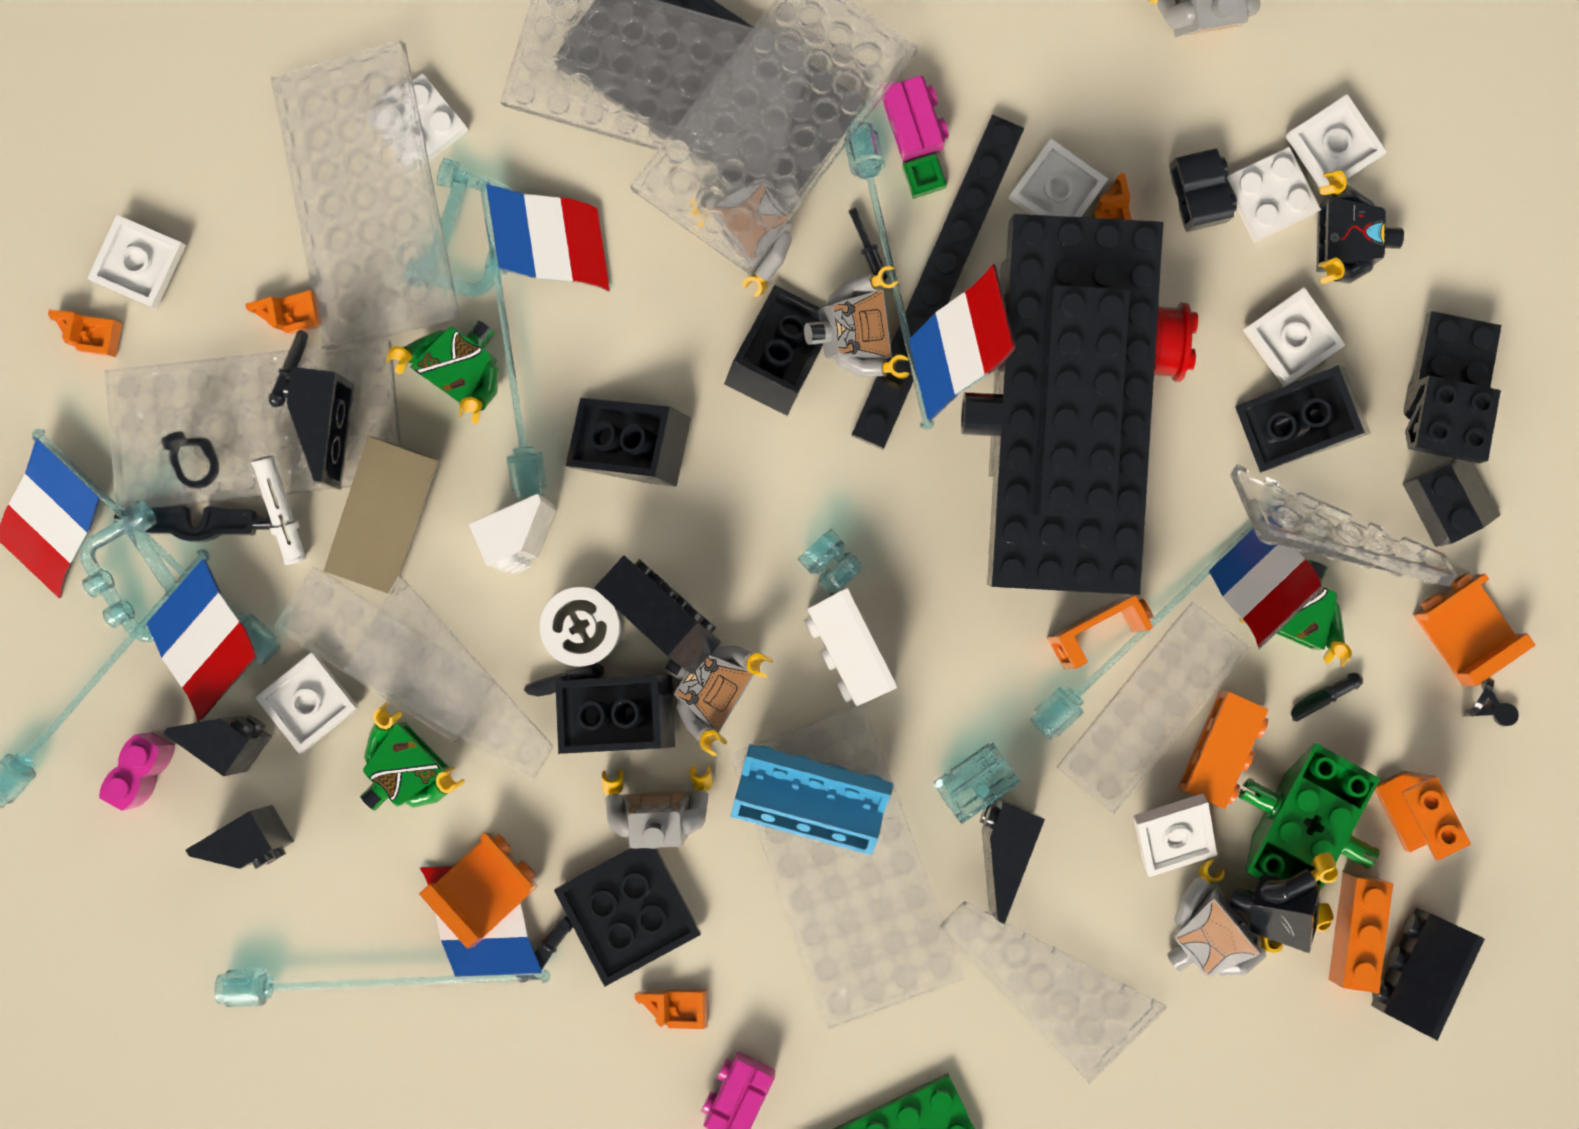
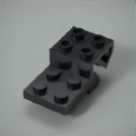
(1451, 393)

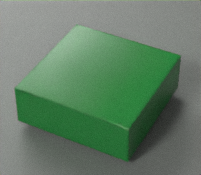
(924, 175)

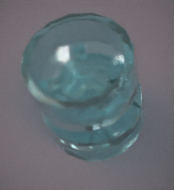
(822, 553)

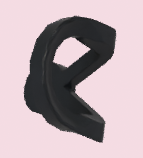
(178, 439)
(1503, 714)

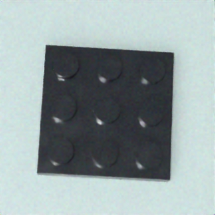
(627, 912)

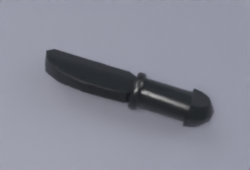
(870, 251)
(276, 397)
(547, 685)
(1324, 697)
(550, 944)

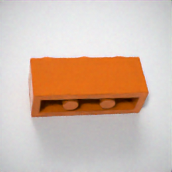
(1224, 749)
(1360, 932)

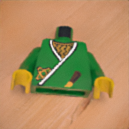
(454, 365)
(1319, 624)
(403, 765)

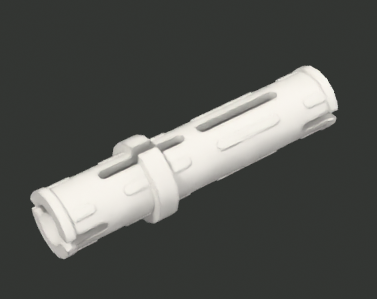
(291, 550)

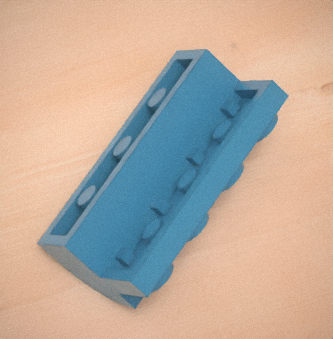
(811, 799)

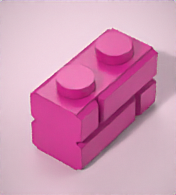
(914, 119)
(739, 1095)

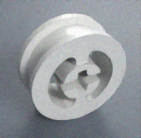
(556, 641)

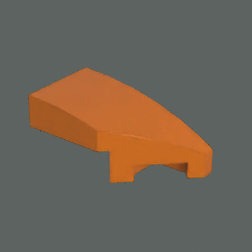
(1115, 202)
(287, 313)
(88, 333)
(676, 1007)

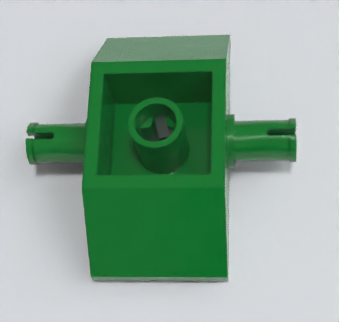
(1317, 788)

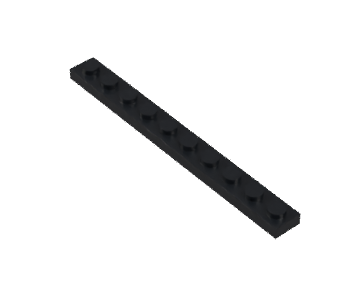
(941, 272)

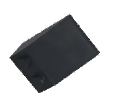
(775, 352)
(321, 415)
(1302, 419)
(629, 441)
(615, 714)
(1008, 843)

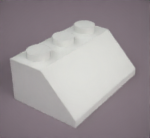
(514, 534)
(850, 648)

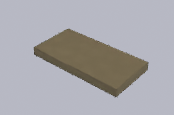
(381, 514)

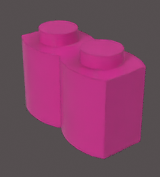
(137, 770)

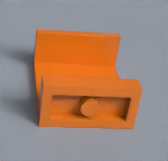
(1470, 630)
(1065, 645)
(1422, 814)
(480, 890)

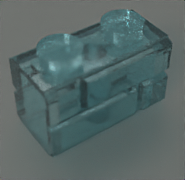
(976, 782)

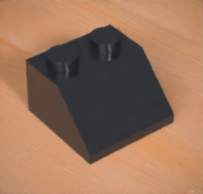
(1452, 501)
(223, 743)
(248, 840)

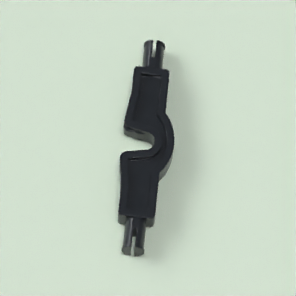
(214, 523)

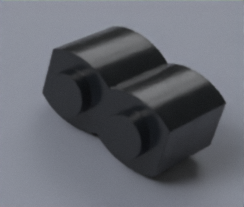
(1202, 189)

